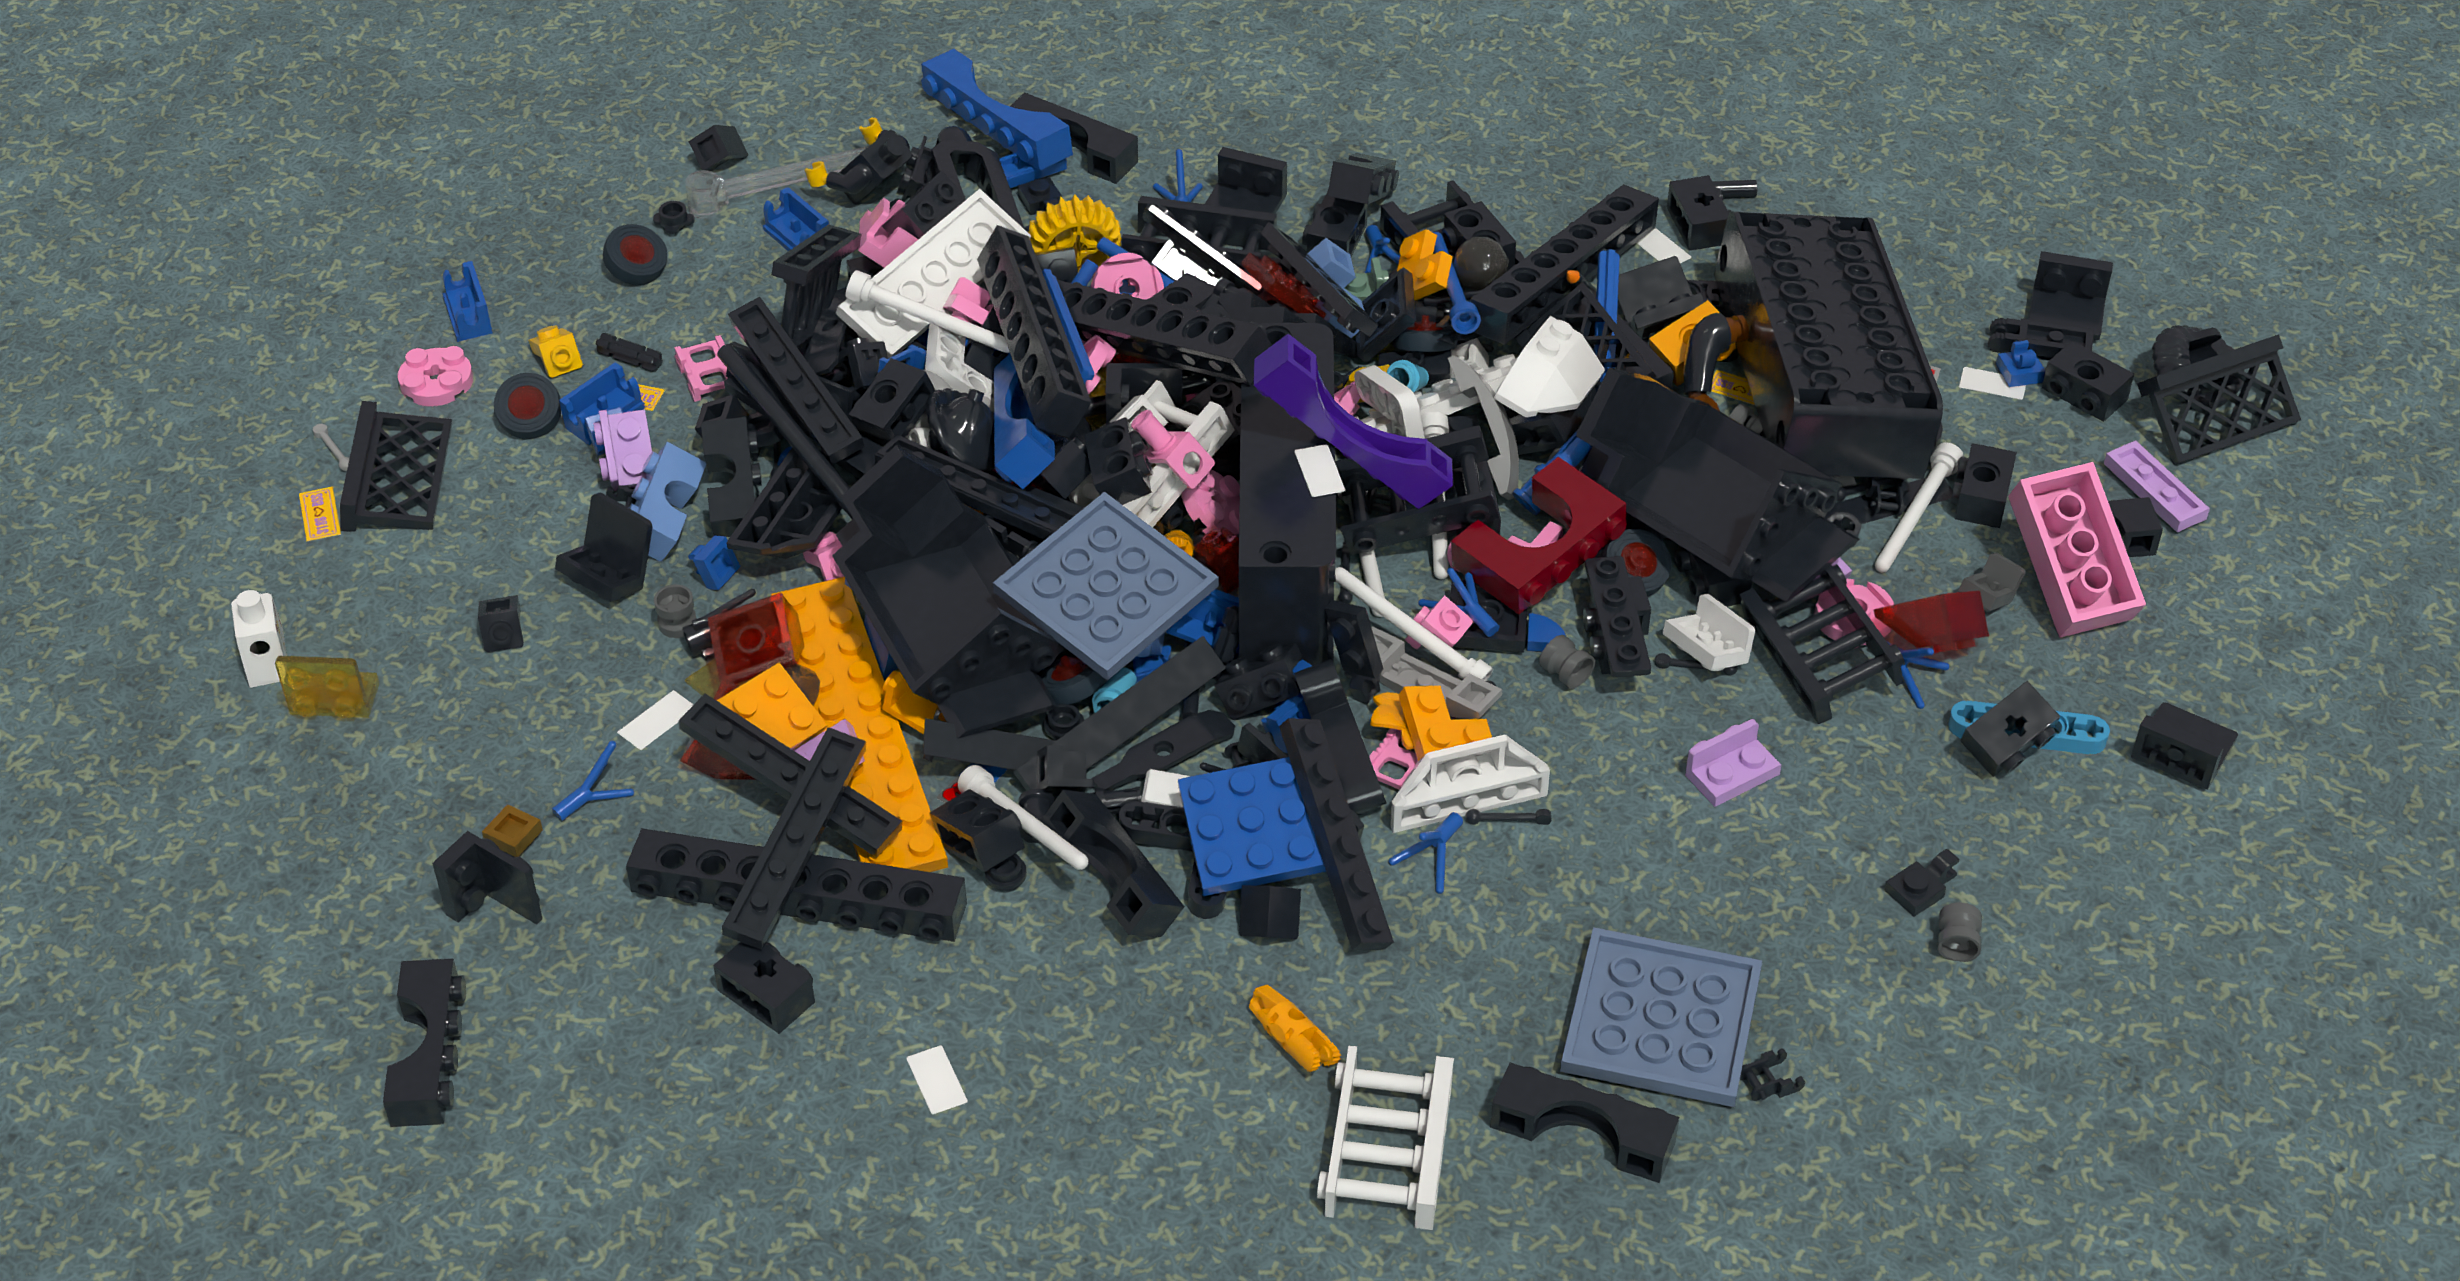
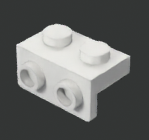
(1712, 635)

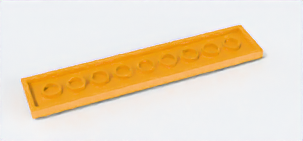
(853, 691)

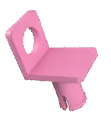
(1171, 448)

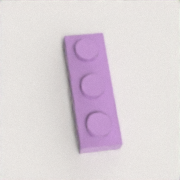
(2151, 479)

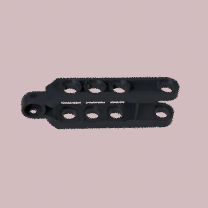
(980, 164)

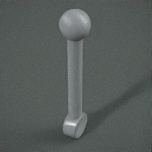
(321, 431)

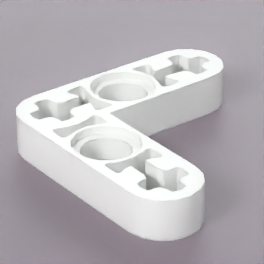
(946, 360)
(1391, 400)

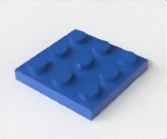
(1249, 826)

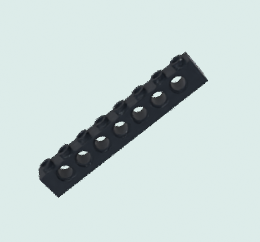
(1540, 278)
(1033, 332)
(1167, 332)
(826, 891)

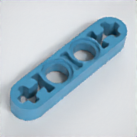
(2076, 742)

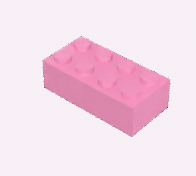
(2076, 549)

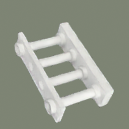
(1209, 428)
(1423, 1159)

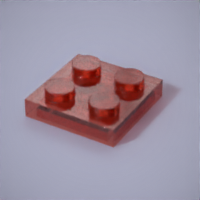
(1281, 285)

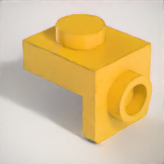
(557, 350)

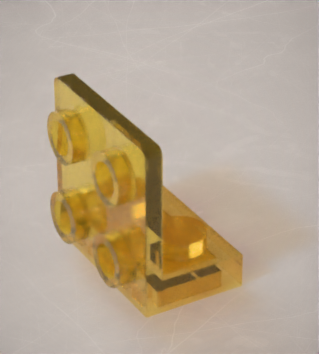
(326, 686)

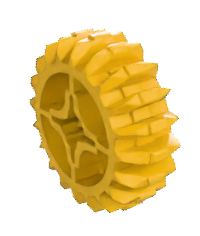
(1077, 226)

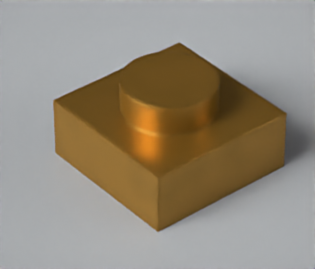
(513, 830)

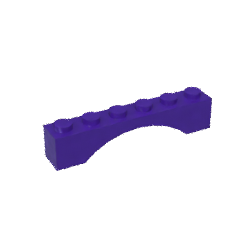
(1405, 464)

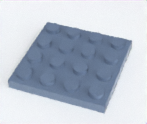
(1105, 585)
(1662, 1017)

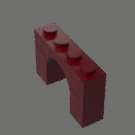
(1524, 574)

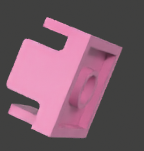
(876, 241)

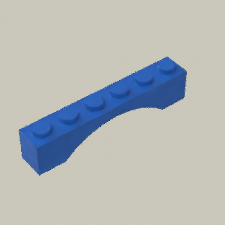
(1031, 135)
(1020, 446)

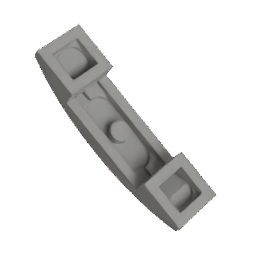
(1504, 466)
(1463, 698)

